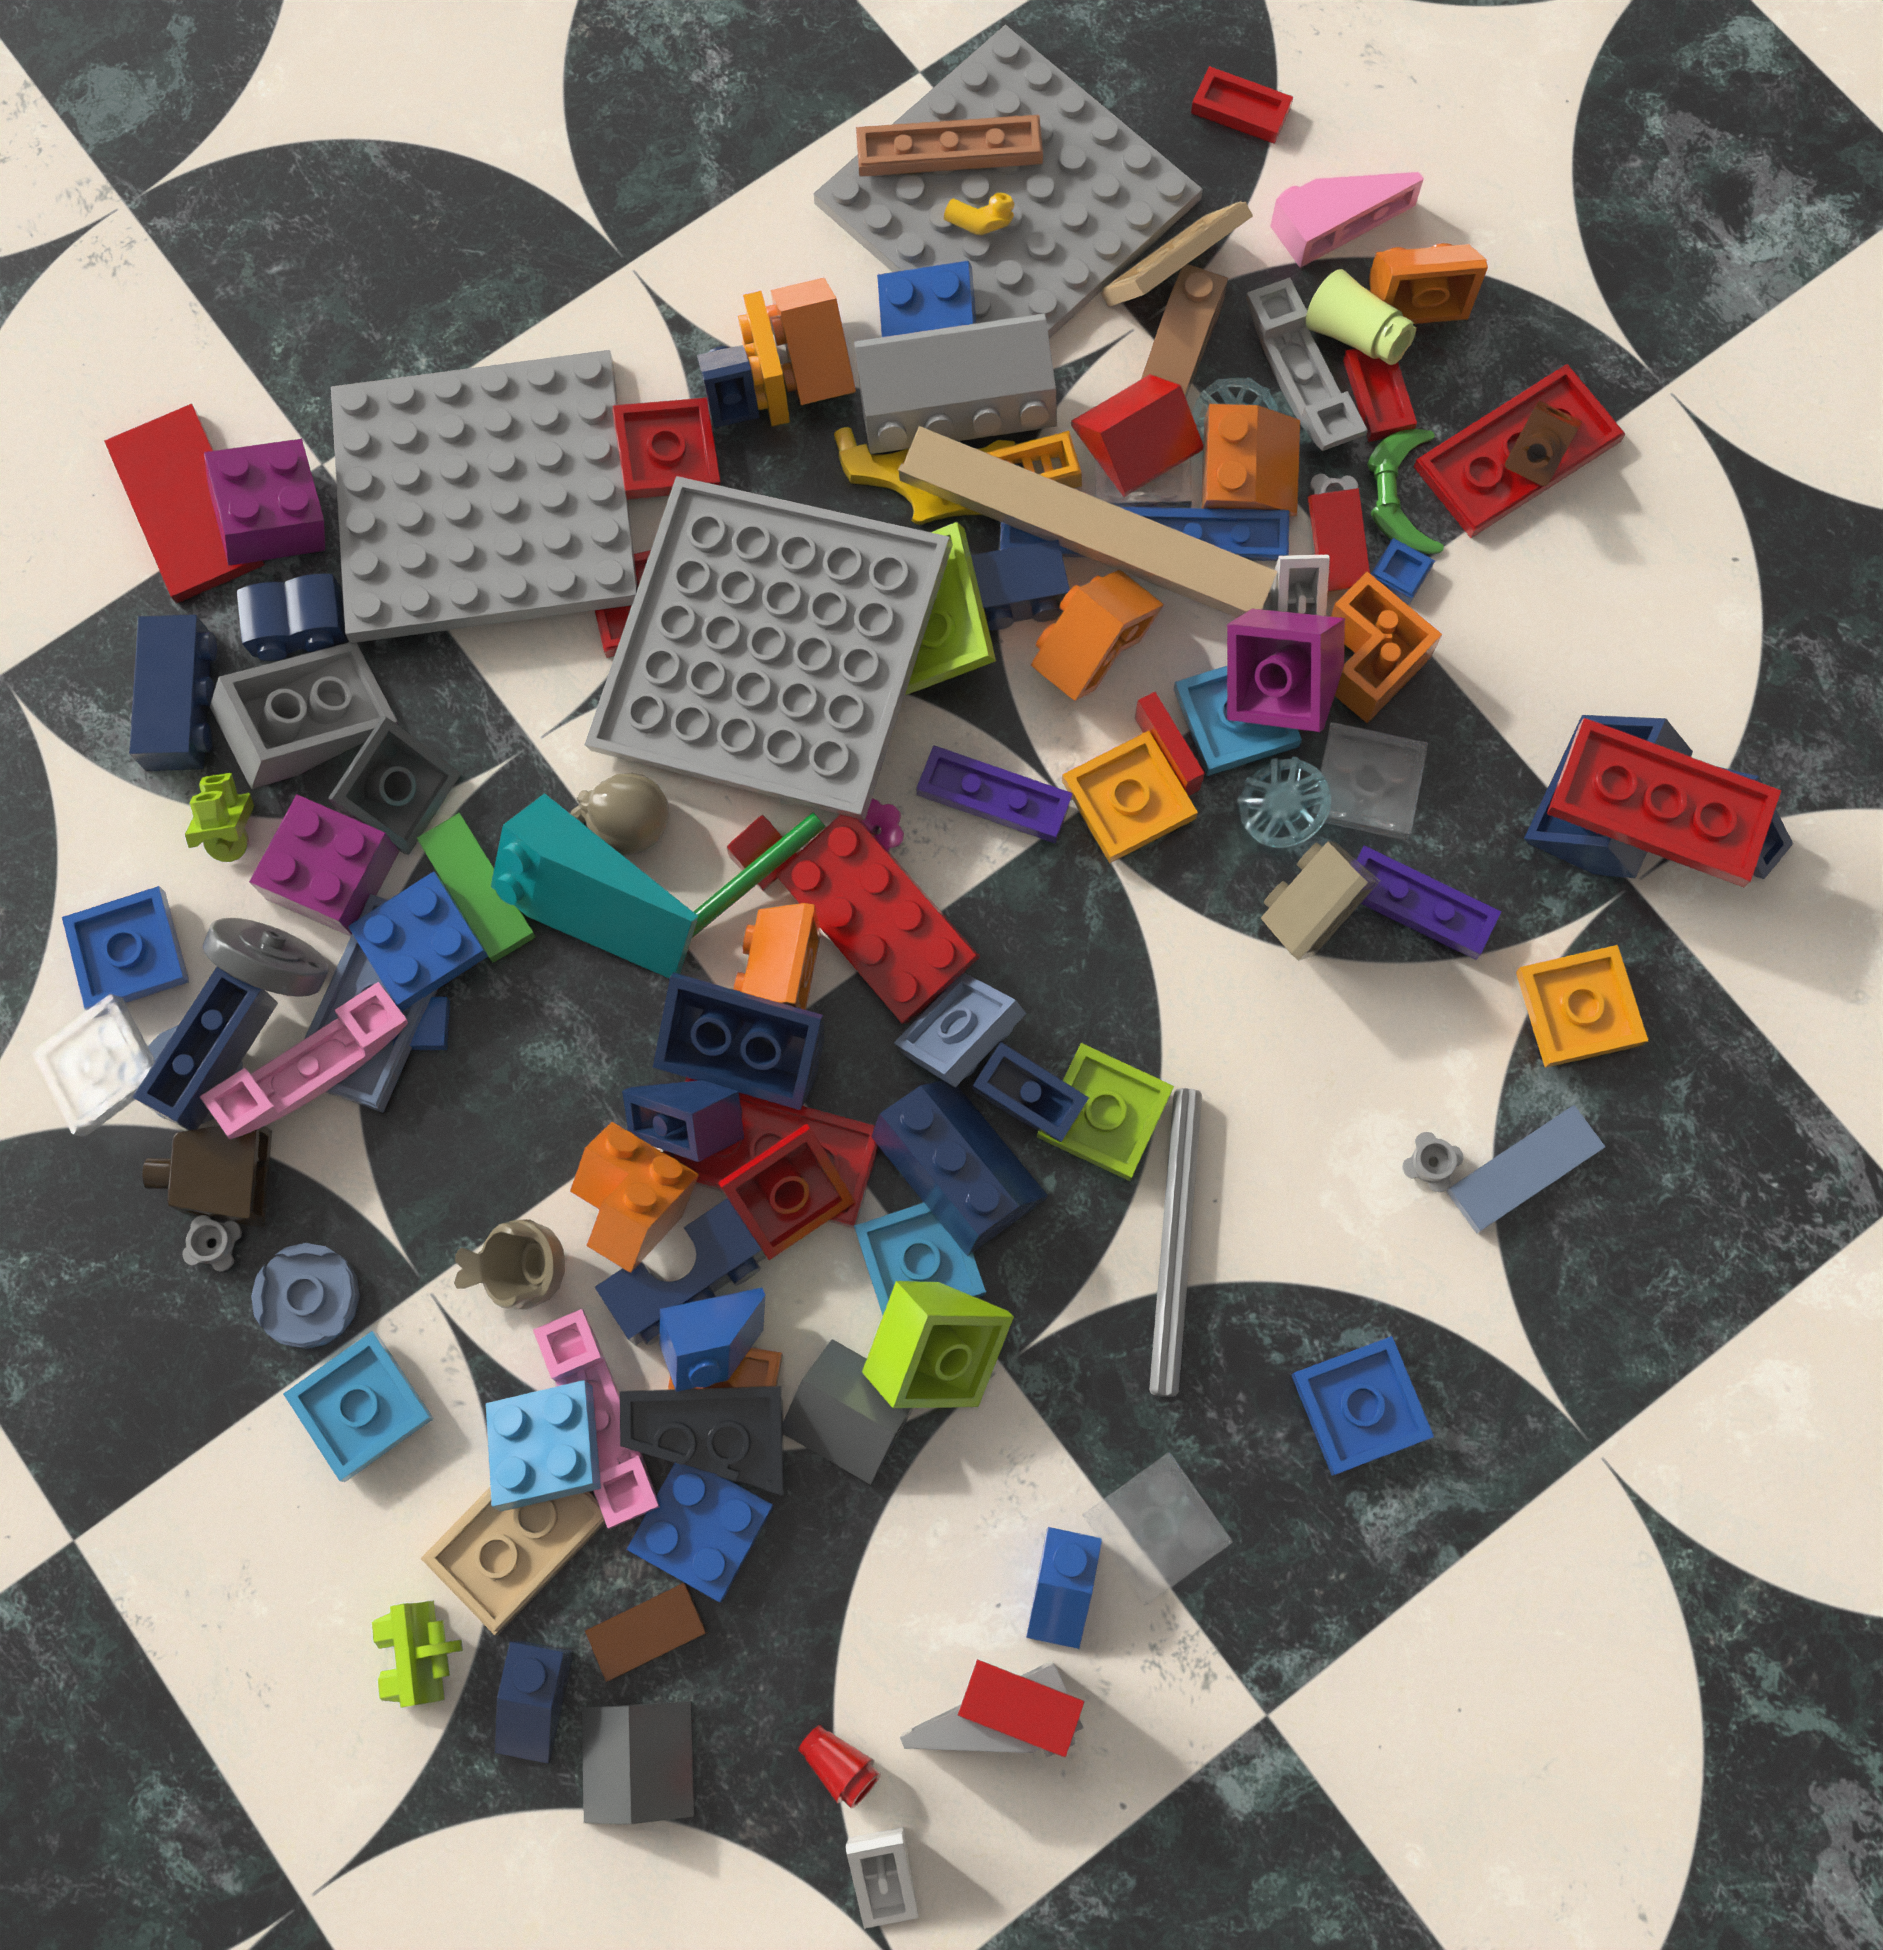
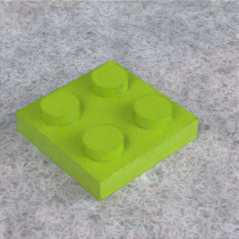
(1118, 1114)

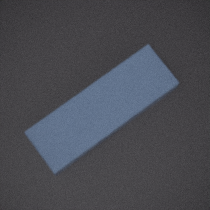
(1525, 1169)

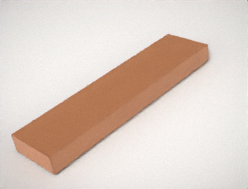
(949, 145)

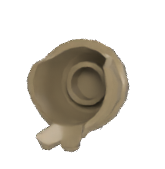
(625, 812)
(517, 1265)

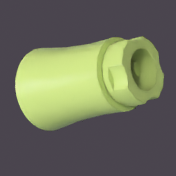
(1359, 318)

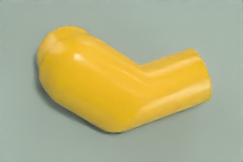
(984, 219)

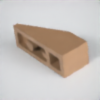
(1186, 326)

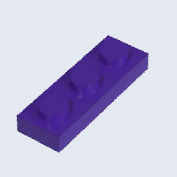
(994, 794)
(1428, 905)

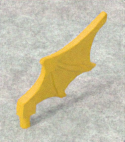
(883, 471)

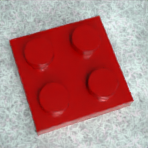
(664, 442)

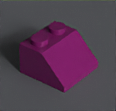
(1283, 668)

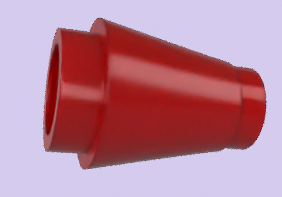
(840, 1766)

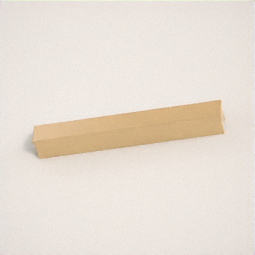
(1085, 524)

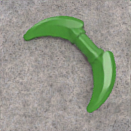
(1388, 512)

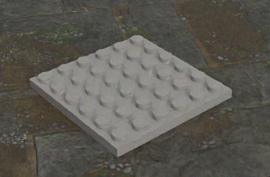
(1075, 215)
(481, 497)
(770, 646)

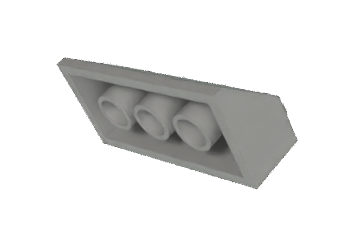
(957, 382)

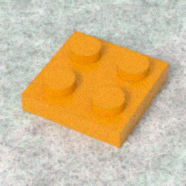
(763, 359)
(1129, 796)
(1581, 1006)

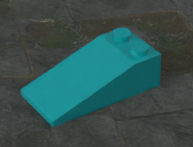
(588, 890)

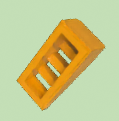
(1045, 449)

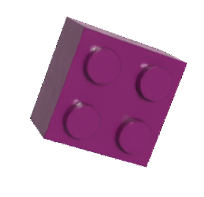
(265, 501)
(324, 864)

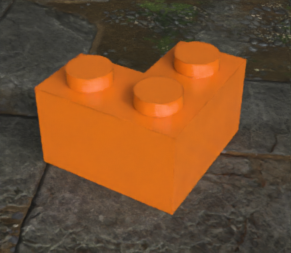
(810, 327)
(1093, 630)
(1388, 645)
(636, 1192)

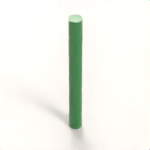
(757, 871)

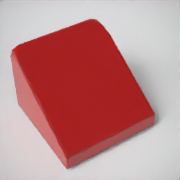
(753, 843)

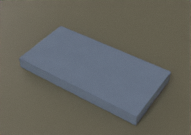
(376, 1079)

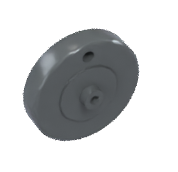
(265, 957)

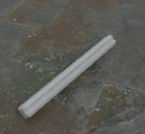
(1175, 1243)

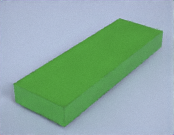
(468, 879)

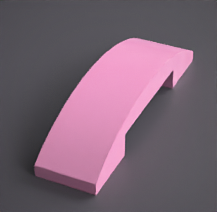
(308, 1068)
(575, 1356)

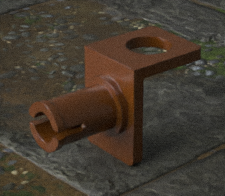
(1542, 443)

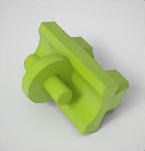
(220, 818)
(419, 1654)

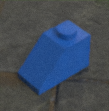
(710, 1337)
(1064, 1587)

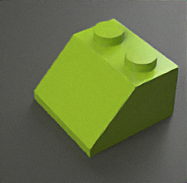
(935, 1346)

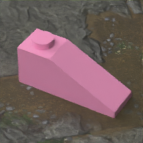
(1339, 209)

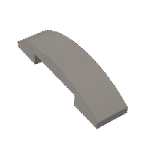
(1300, 368)

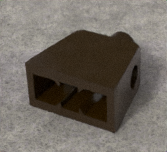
(215, 1174)

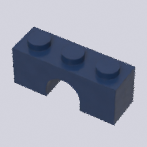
(723, 1255)

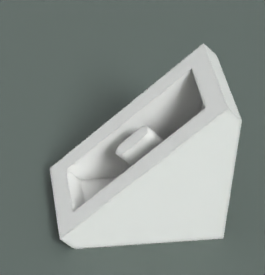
(1301, 584)
(882, 1877)

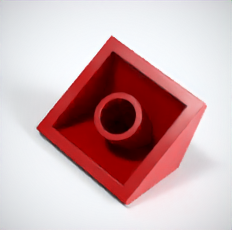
(1140, 432)
(787, 1192)

